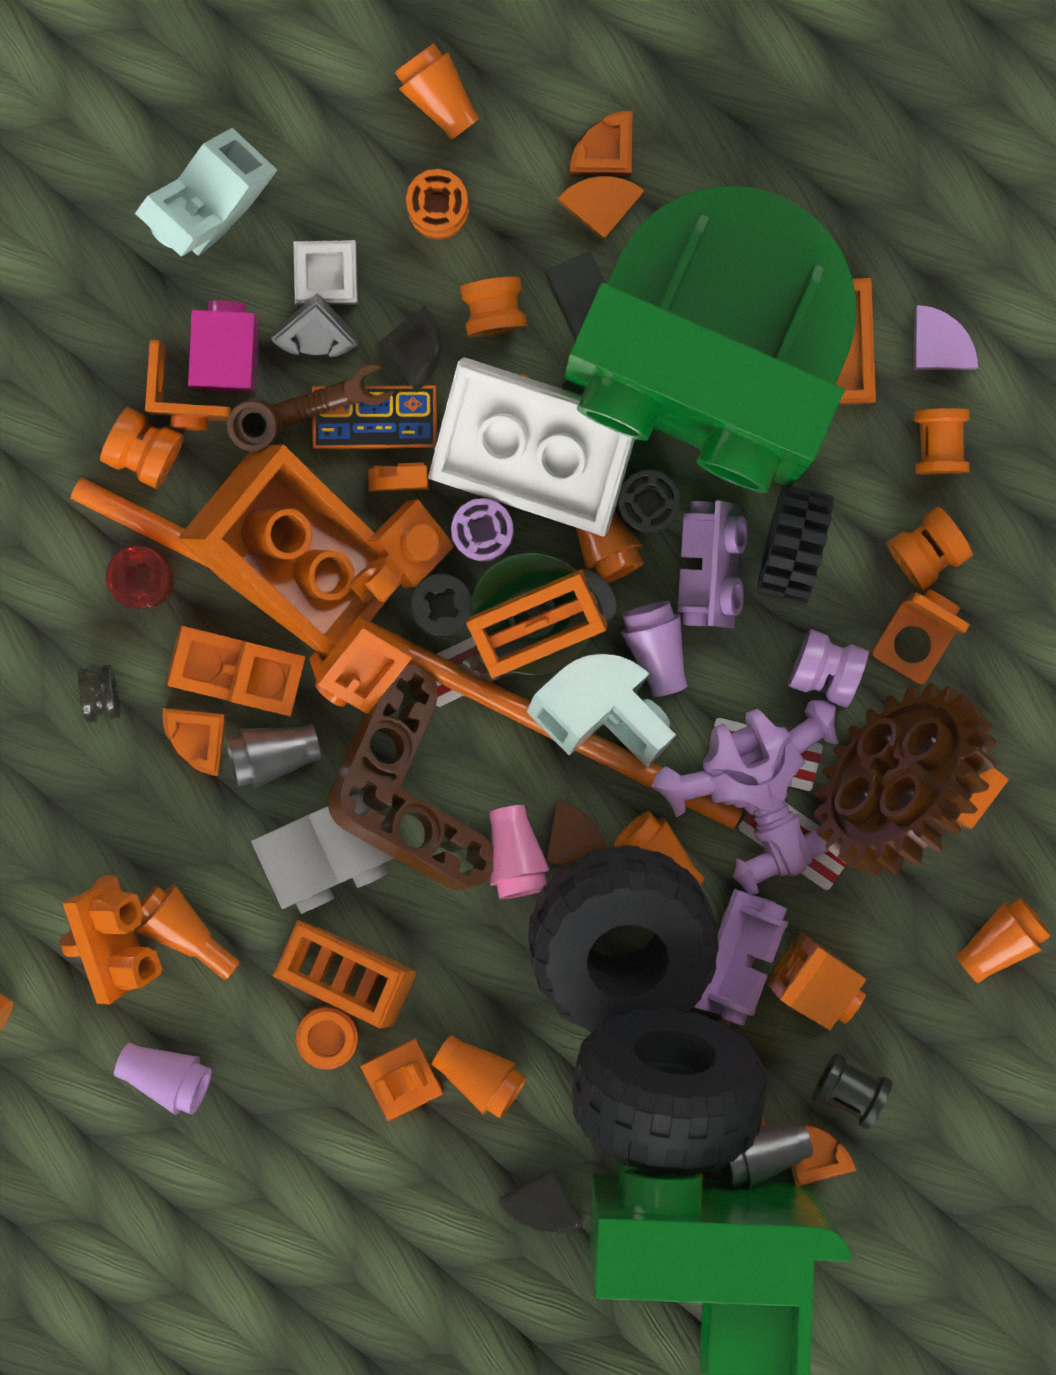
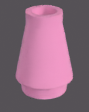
(517, 857)

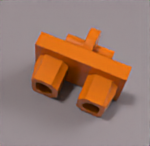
(106, 940)

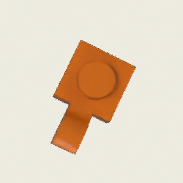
(406, 552)

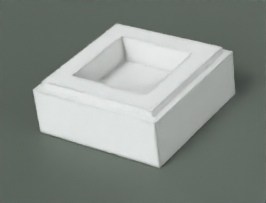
(326, 270)

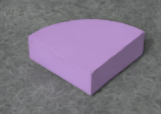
(941, 342)

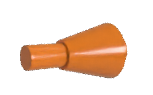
(175, 924)

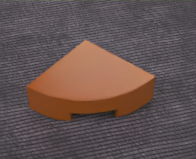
(605, 147)
(601, 202)
(399, 478)
(196, 737)
(827, 1160)

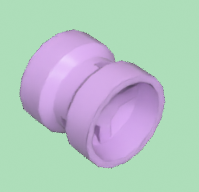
(486, 537)
(828, 668)

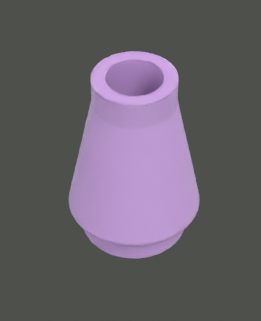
(656, 644)
(166, 1077)

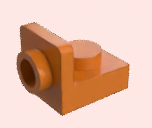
(360, 666)

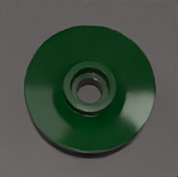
(519, 575)

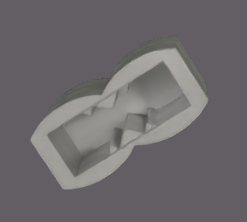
(316, 855)

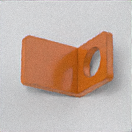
(181, 415)
(935, 617)

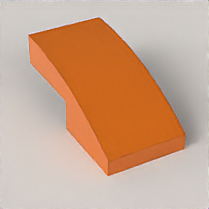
(235, 670)

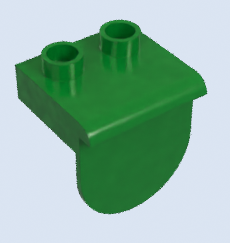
(722, 334)
(720, 1247)

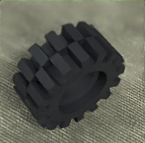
(795, 544)

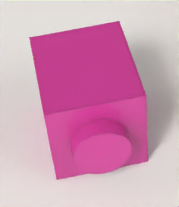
(224, 349)

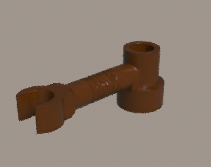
(295, 410)

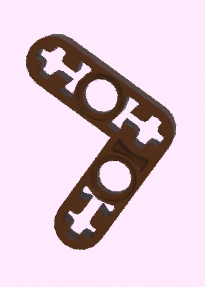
(383, 788)

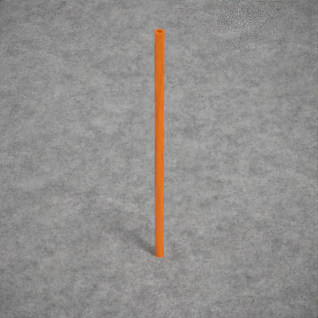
(441, 669)

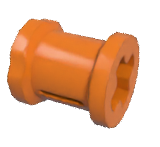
(942, 441)

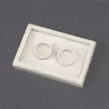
(529, 448)

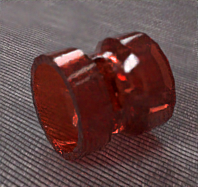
(150, 582)

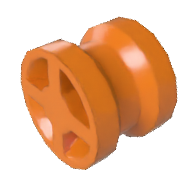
(493, 307)

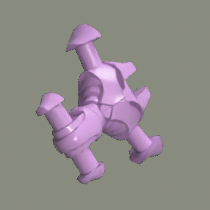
(754, 772)

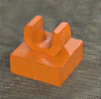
(402, 1078)

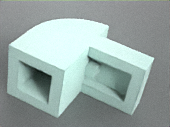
(208, 194)
(601, 692)

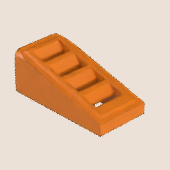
(392, 997)

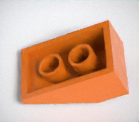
(286, 546)

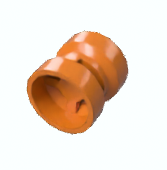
(442, 214)
(141, 447)
(919, 550)

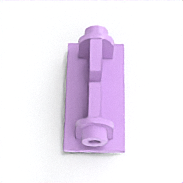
(715, 590)
(747, 931)

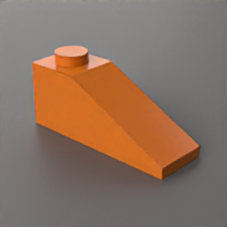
(816, 982)

